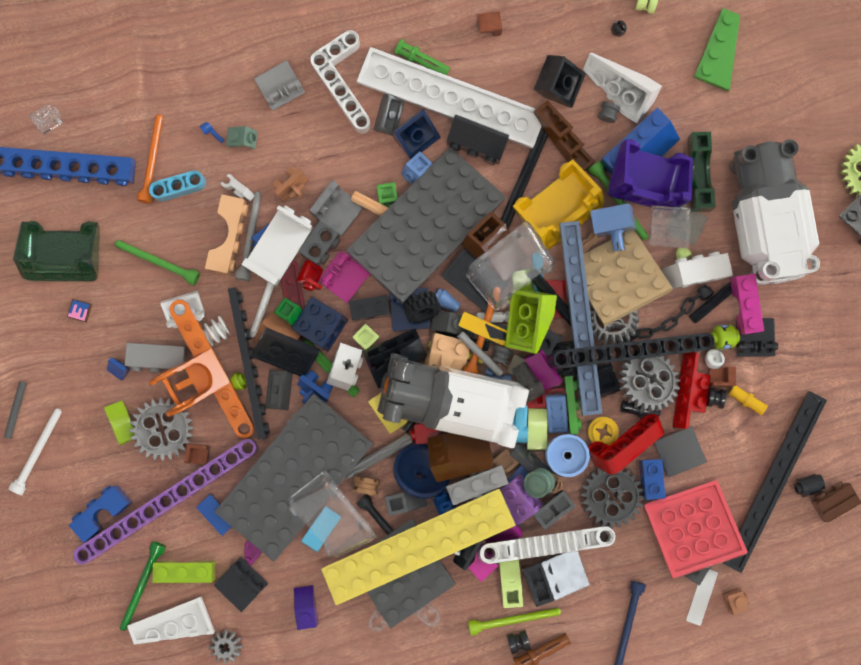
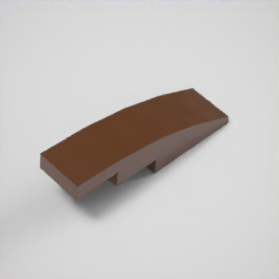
(562, 136)

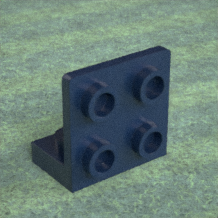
(399, 318)
(320, 324)

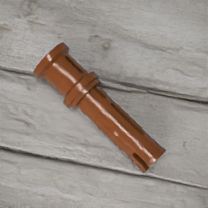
(563, 641)

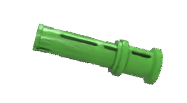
(414, 52)

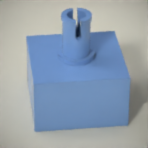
(614, 222)

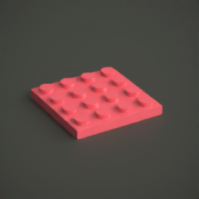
(695, 529)

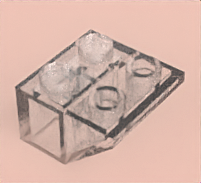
(669, 227)

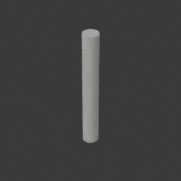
(477, 351)

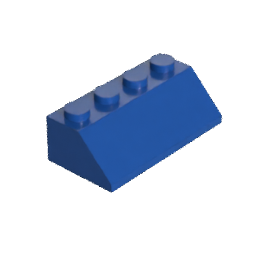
(653, 134)

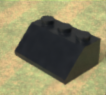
(477, 140)

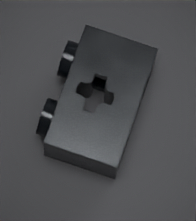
(369, 308)

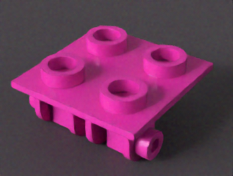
(343, 276)

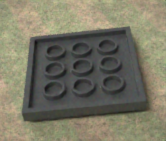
(412, 591)

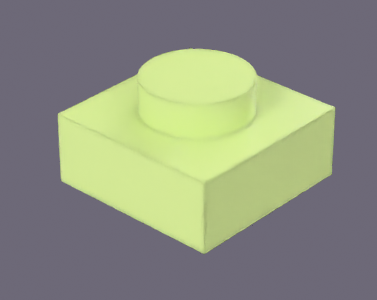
(365, 337)

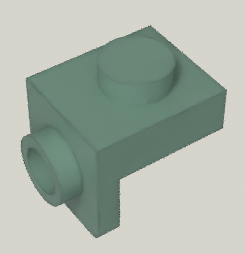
(241, 137)

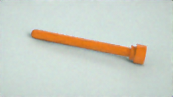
(144, 195)
(472, 366)

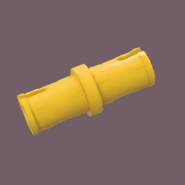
(748, 400)

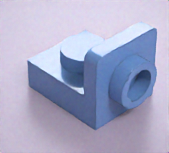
(415, 167)

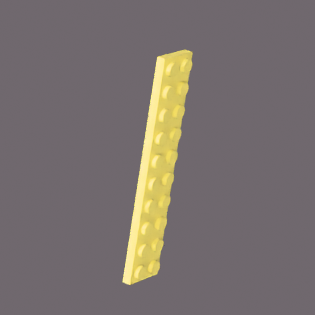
(418, 547)

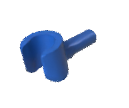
(206, 128)

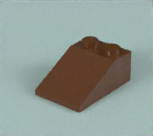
(458, 456)

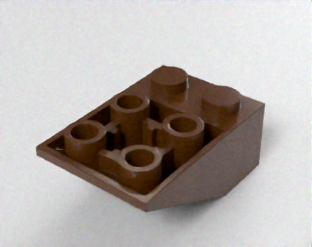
(485, 235)

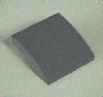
(680, 451)

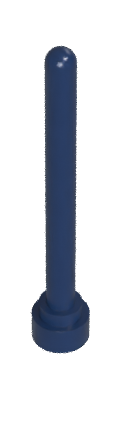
(637, 589)

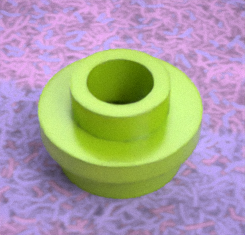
(239, 381)

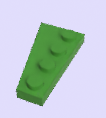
(719, 54)

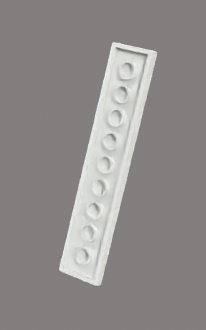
(448, 96)

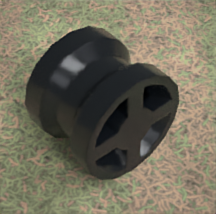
(716, 398)

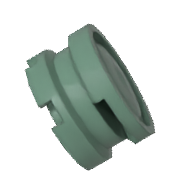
(539, 483)

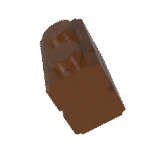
(836, 501)

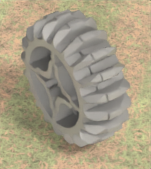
(624, 330)

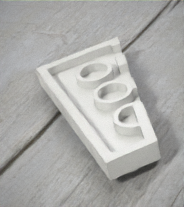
(177, 622)

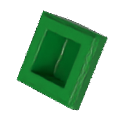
(288, 311)

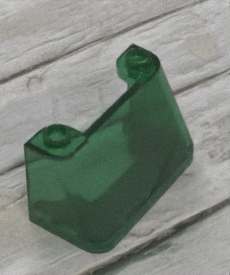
(58, 254)

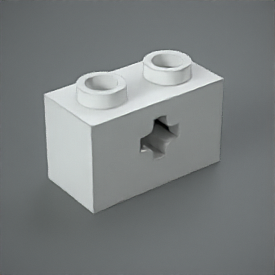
(338, 374)

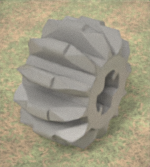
(220, 640)

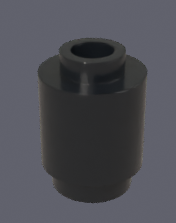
(809, 485)

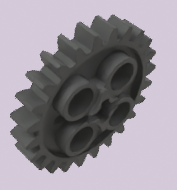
(599, 508)

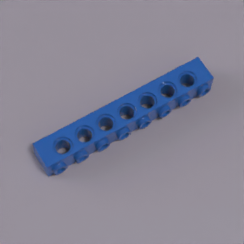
(123, 177)

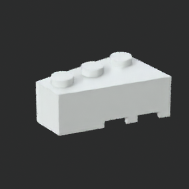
(698, 270)

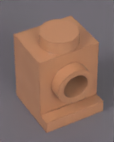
(736, 601)

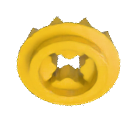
(611, 428)

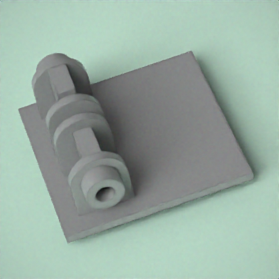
(279, 85)

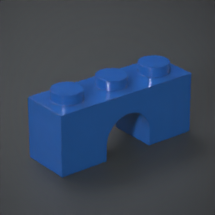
(86, 523)

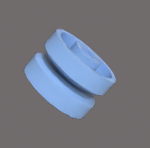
(575, 463)

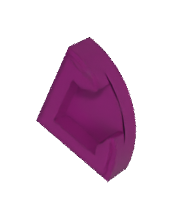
(251, 553)

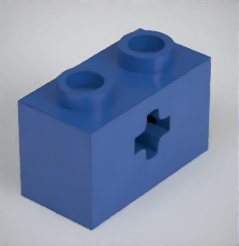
(652, 479)

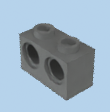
(315, 241)
(554, 509)

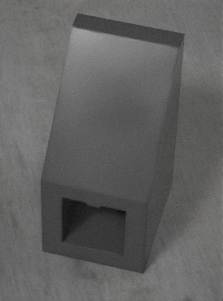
(449, 323)
(402, 503)

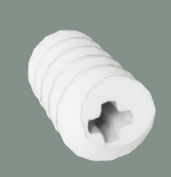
(216, 330)

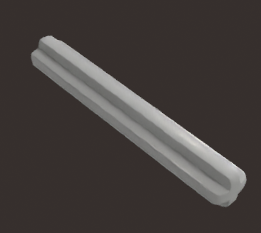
(380, 455)

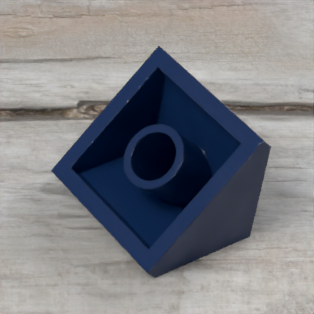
(416, 134)

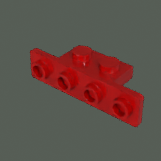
(692, 391)

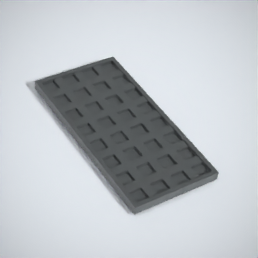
(425, 225)
(306, 447)

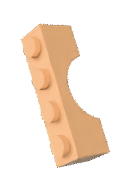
(222, 258)

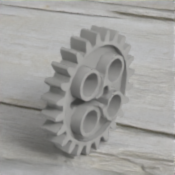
(649, 381)
(144, 434)

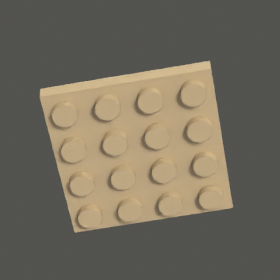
(622, 279)

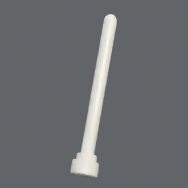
(262, 308)
(18, 485)

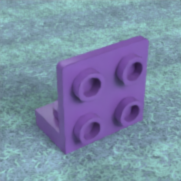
(518, 501)

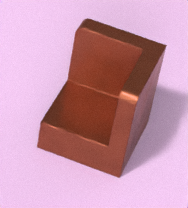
(490, 23)
(722, 377)
(197, 454)

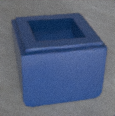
(117, 368)

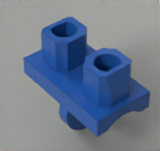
(309, 387)
(443, 503)

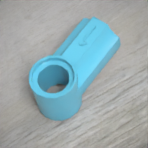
(520, 422)

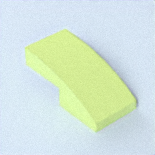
(537, 429)

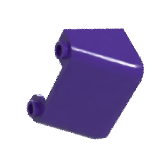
(651, 178)

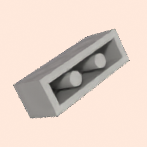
(154, 357)
(477, 484)

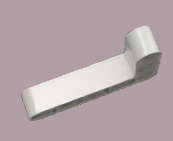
(338, 83)

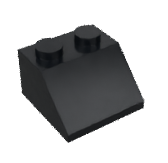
(559, 80)

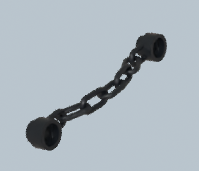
(703, 293)

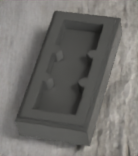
(527, 458)

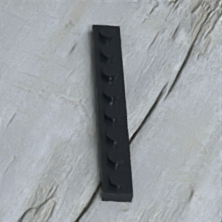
(250, 370)

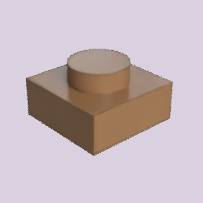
(506, 461)

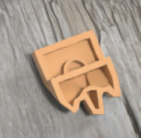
(447, 352)

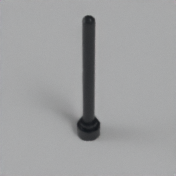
(366, 504)

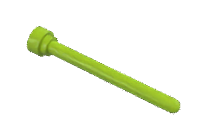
(476, 626)

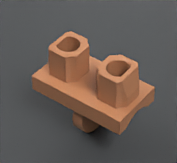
(291, 186)

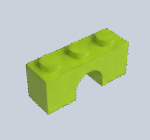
(184, 572)

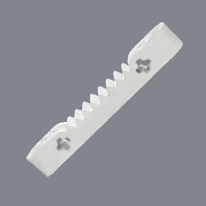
(546, 544)

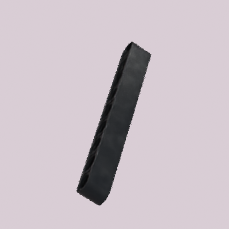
(623, 354)

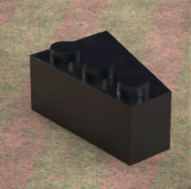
(378, 356)

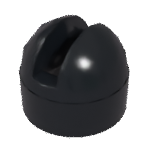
(616, 31)

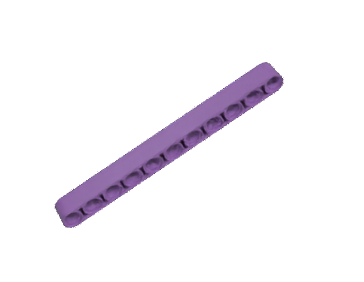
(157, 502)

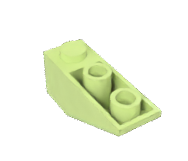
(511, 584)

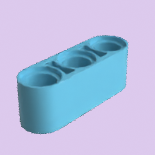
(168, 186)

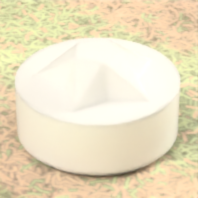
(714, 359)

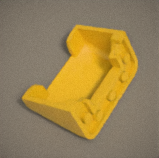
(563, 201)

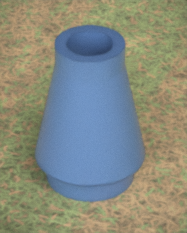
(446, 300)

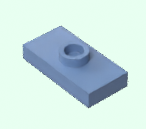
(557, 413)

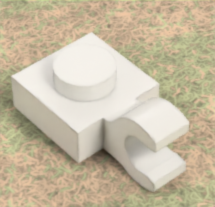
(240, 190)

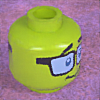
(725, 336)

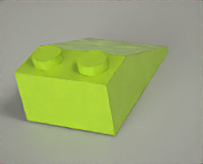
(529, 319)

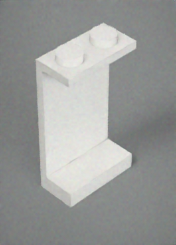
(278, 245)

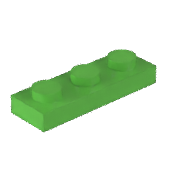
(572, 405)

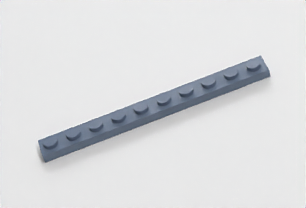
(580, 315)

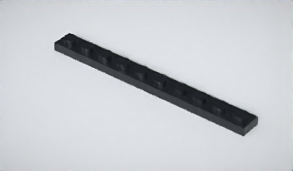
(778, 475)

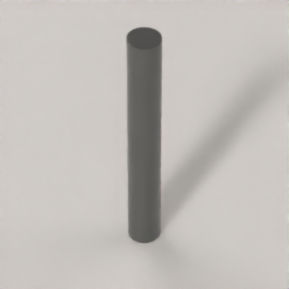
(15, 409)

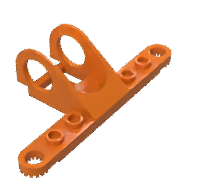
(204, 373)

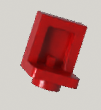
(310, 276)

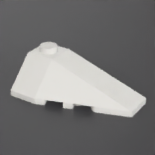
(623, 86)

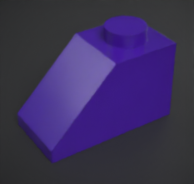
(305, 607)

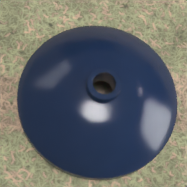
(415, 461)

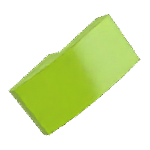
(120, 422)

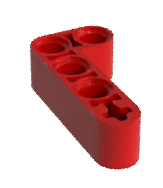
(628, 446)

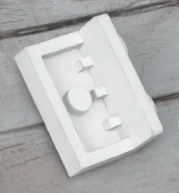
(194, 302)

